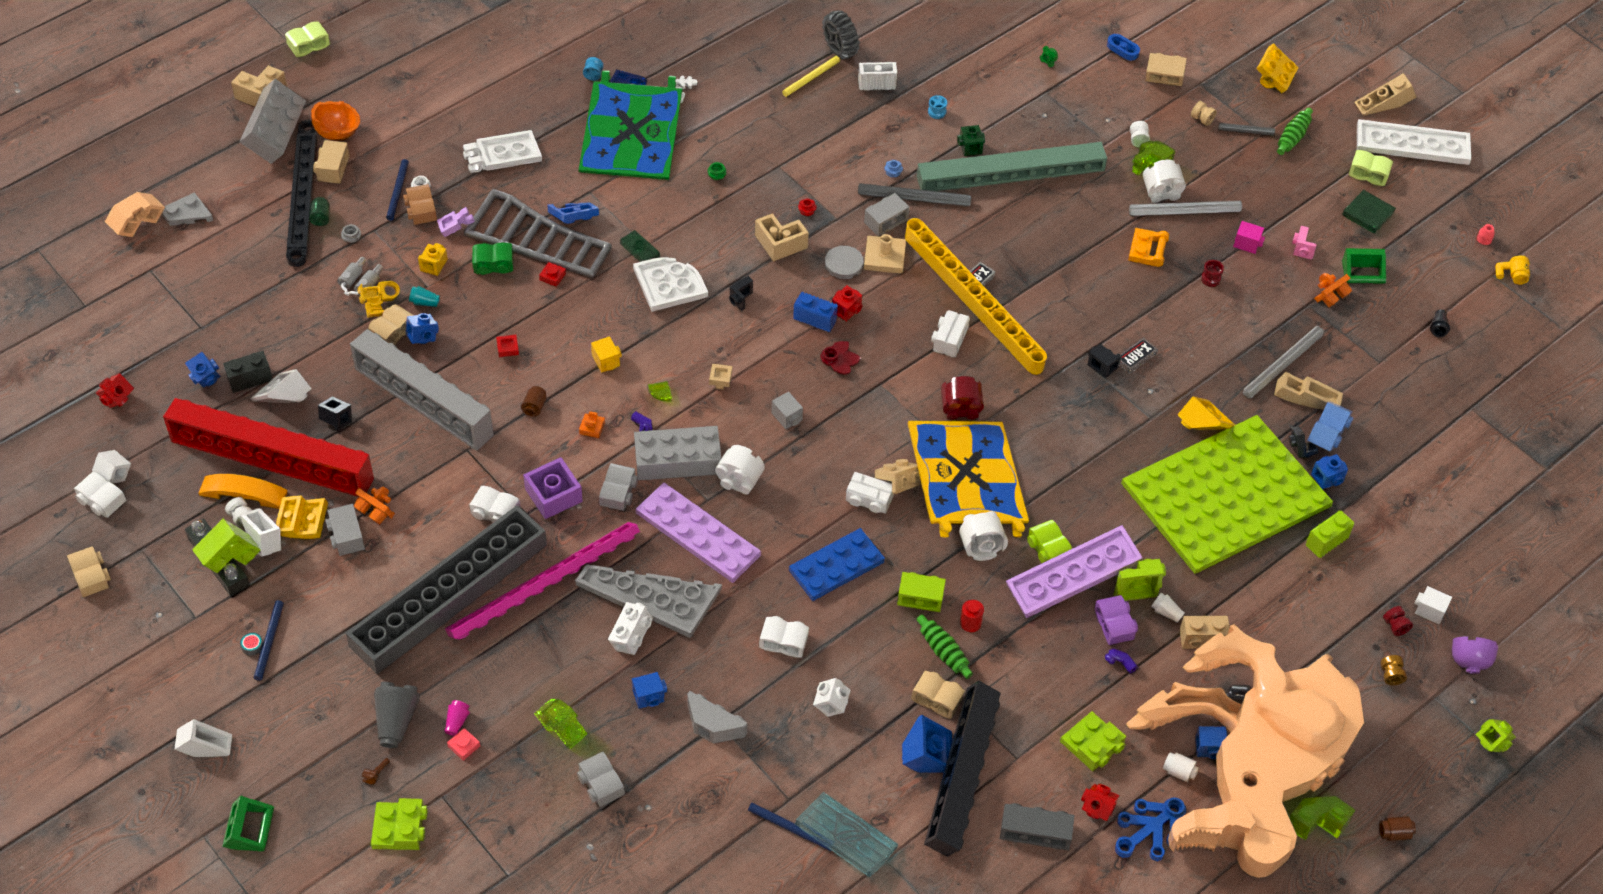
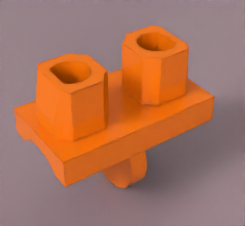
(1328, 295)
(380, 510)

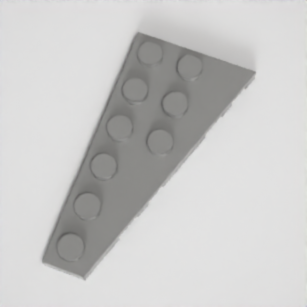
(668, 599)

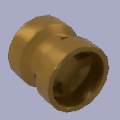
(1393, 670)

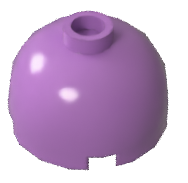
(1474, 654)

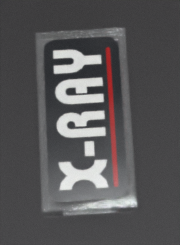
(1137, 355)

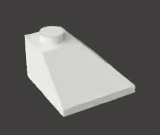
(284, 388)

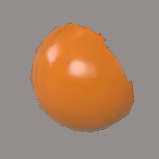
(334, 120)

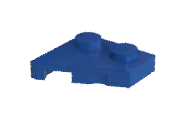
(574, 212)

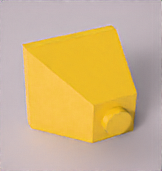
(1203, 415)

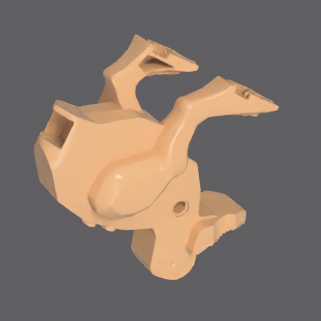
(1277, 747)

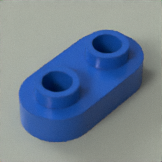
(1123, 47)

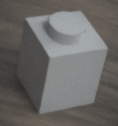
(787, 410)

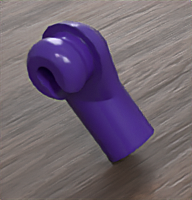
(644, 423)
(1116, 655)

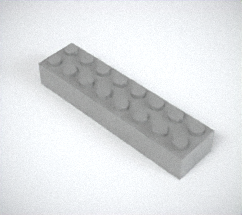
(422, 389)

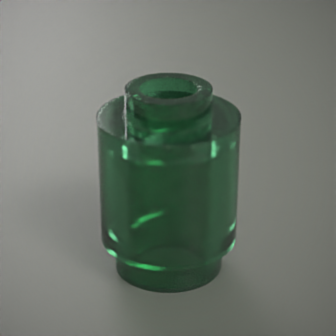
(319, 211)

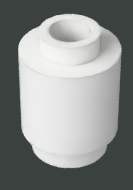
(1181, 767)

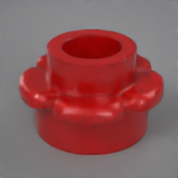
(807, 207)

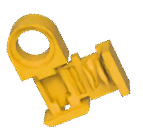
(374, 300)

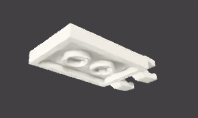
(502, 151)

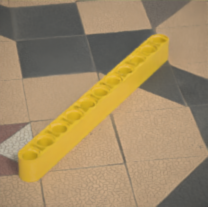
(976, 296)

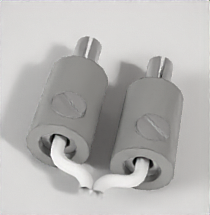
(352, 273)

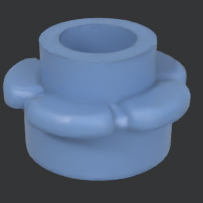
(893, 168)

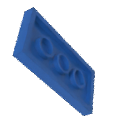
(836, 564)

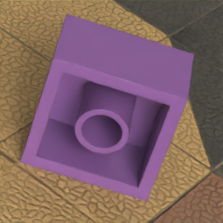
(553, 488)

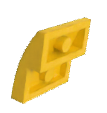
(301, 517)

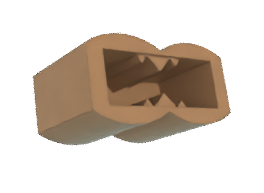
(420, 204)

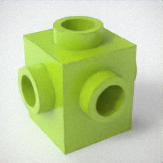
(1489, 733)

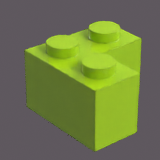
(223, 544)

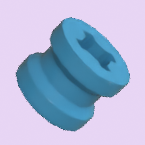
(593, 68)
(937, 107)

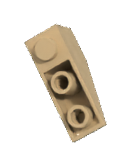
(1387, 97)

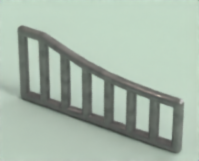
(539, 220)

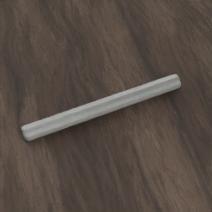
(1185, 208)
(1283, 362)

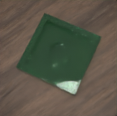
(1368, 211)

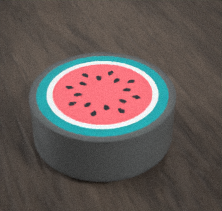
(251, 643)

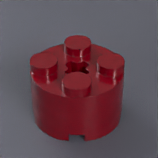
(962, 398)

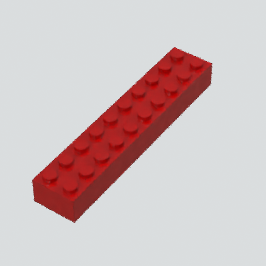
(268, 447)

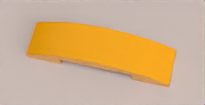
(243, 486)

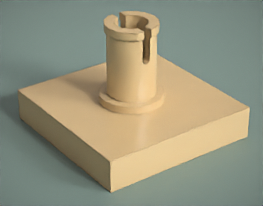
(885, 254)

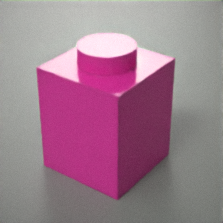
(1249, 237)

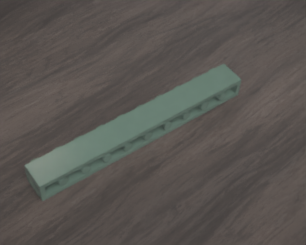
(1011, 167)

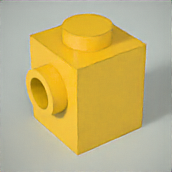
(606, 354)

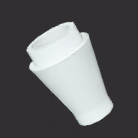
(1167, 607)

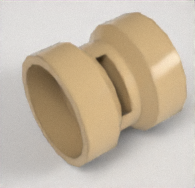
(1203, 113)

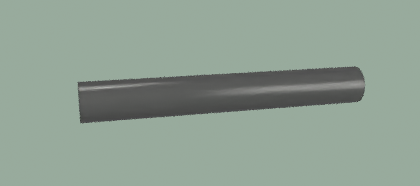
(1246, 129)

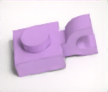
(451, 222)

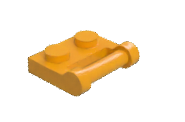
(1142, 245)

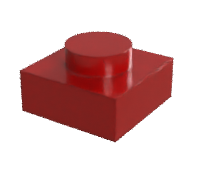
(552, 274)
(507, 345)

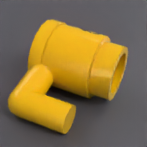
(1518, 267)

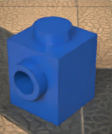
(648, 690)
(1208, 740)

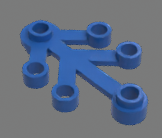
(1151, 825)

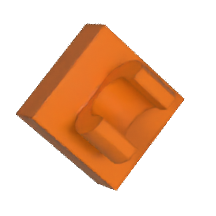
(592, 425)

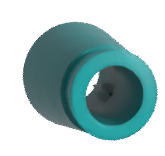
(423, 297)

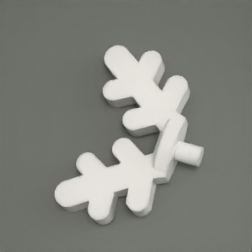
(682, 82)

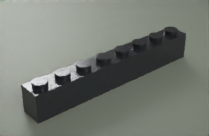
(963, 769)

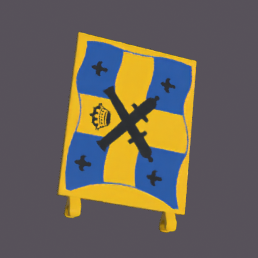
(967, 472)

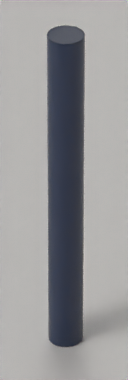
(397, 190)
(268, 641)
(784, 823)

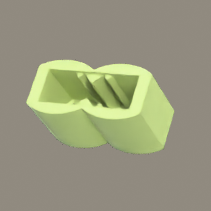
(307, 39)
(1370, 168)

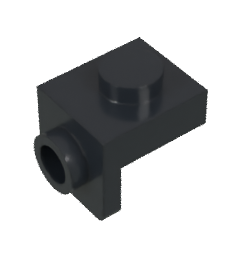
(740, 291)
(1297, 441)

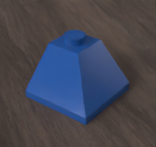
(927, 746)

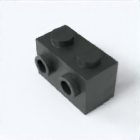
(248, 371)

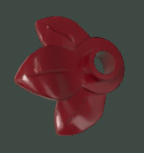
(841, 357)

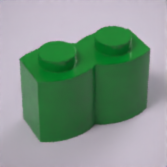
(492, 258)

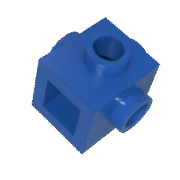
(421, 328)
(203, 370)
(1329, 471)

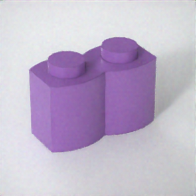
(1116, 620)

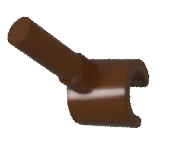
(371, 776)

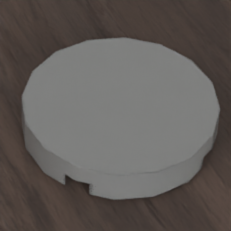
(844, 262)

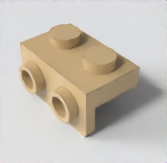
(902, 474)

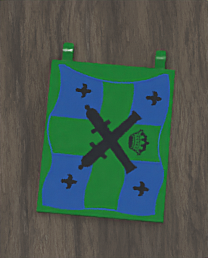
(631, 129)

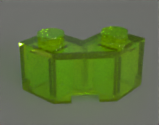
(1327, 812)

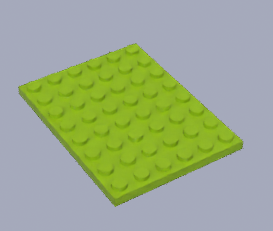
(1226, 493)

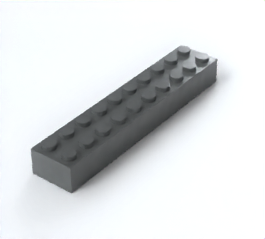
(446, 589)

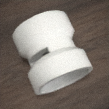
(1139, 133)
(235, 508)

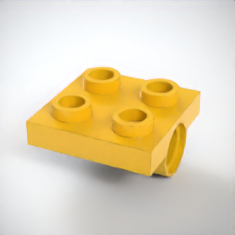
(1276, 69)

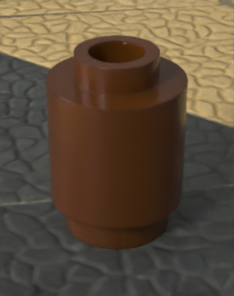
(534, 401)
(1397, 828)

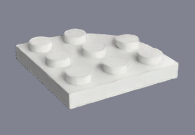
(669, 282)

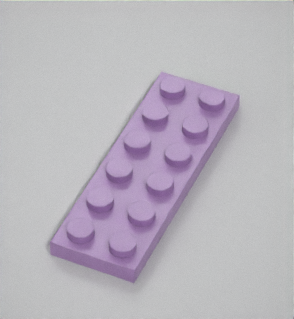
(698, 532)
(1074, 571)

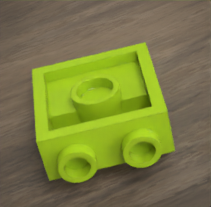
(1140, 582)
(1094, 741)
(399, 824)

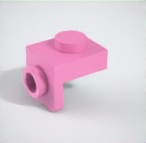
(1303, 248)

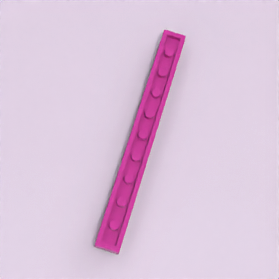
(537, 584)

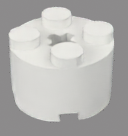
(1164, 181)
(739, 469)
(983, 535)

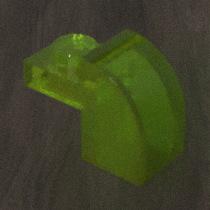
(1149, 154)
(561, 718)

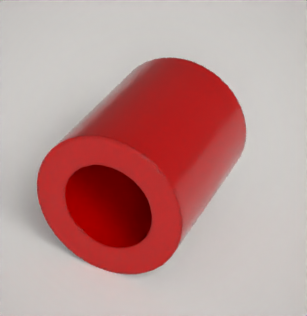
(971, 615)

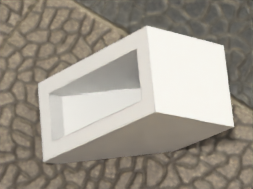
(262, 530)
(202, 740)

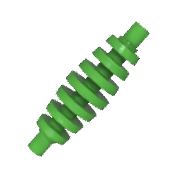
(1294, 131)
(944, 646)

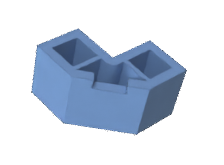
(1330, 426)

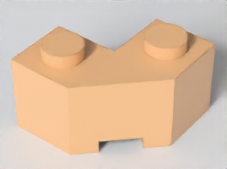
(129, 213)

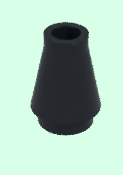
(1440, 324)

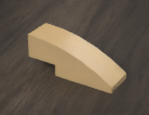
(1306, 391)

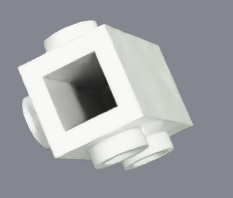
(630, 628)

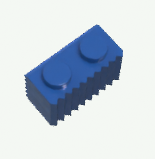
(815, 311)

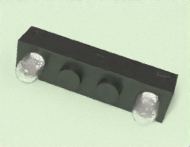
(230, 576)

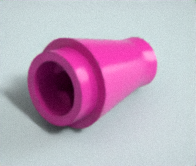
(456, 716)

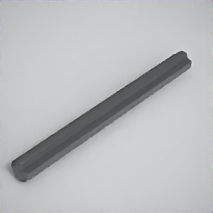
(915, 194)

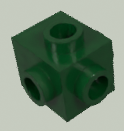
(971, 140)

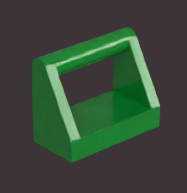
(1365, 258)
(235, 823)

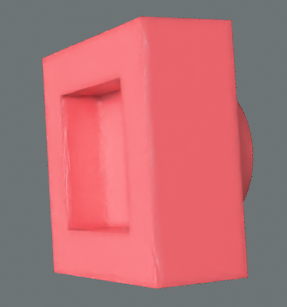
(463, 744)

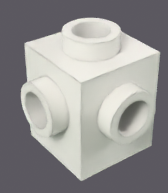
(831, 697)

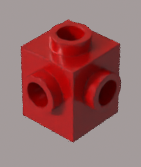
(848, 302)
(114, 391)
(1099, 801)

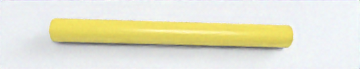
(812, 75)

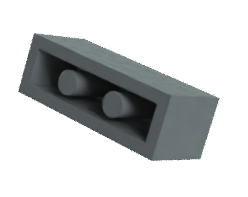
(1037, 826)

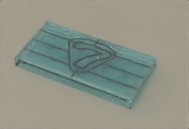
(846, 834)

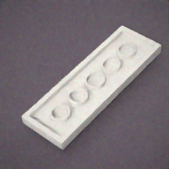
(1414, 142)

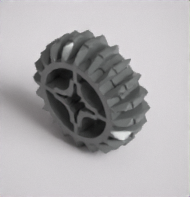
(840, 34)

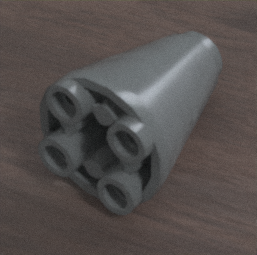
(394, 711)

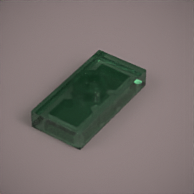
(639, 247)

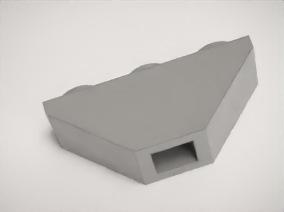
(714, 721)

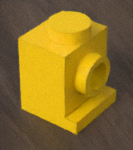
(434, 255)

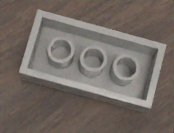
(273, 121)
(677, 452)

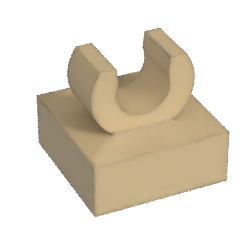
(720, 376)

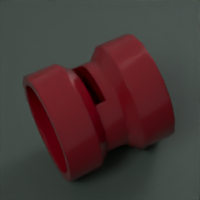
(1212, 273)
(1397, 620)

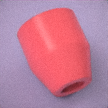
(1486, 234)

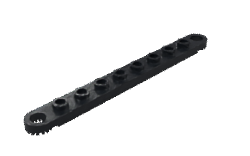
(301, 194)

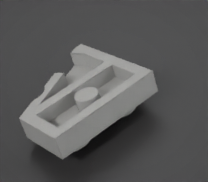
(186, 211)

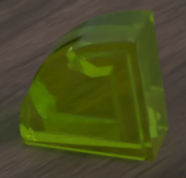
(660, 391)

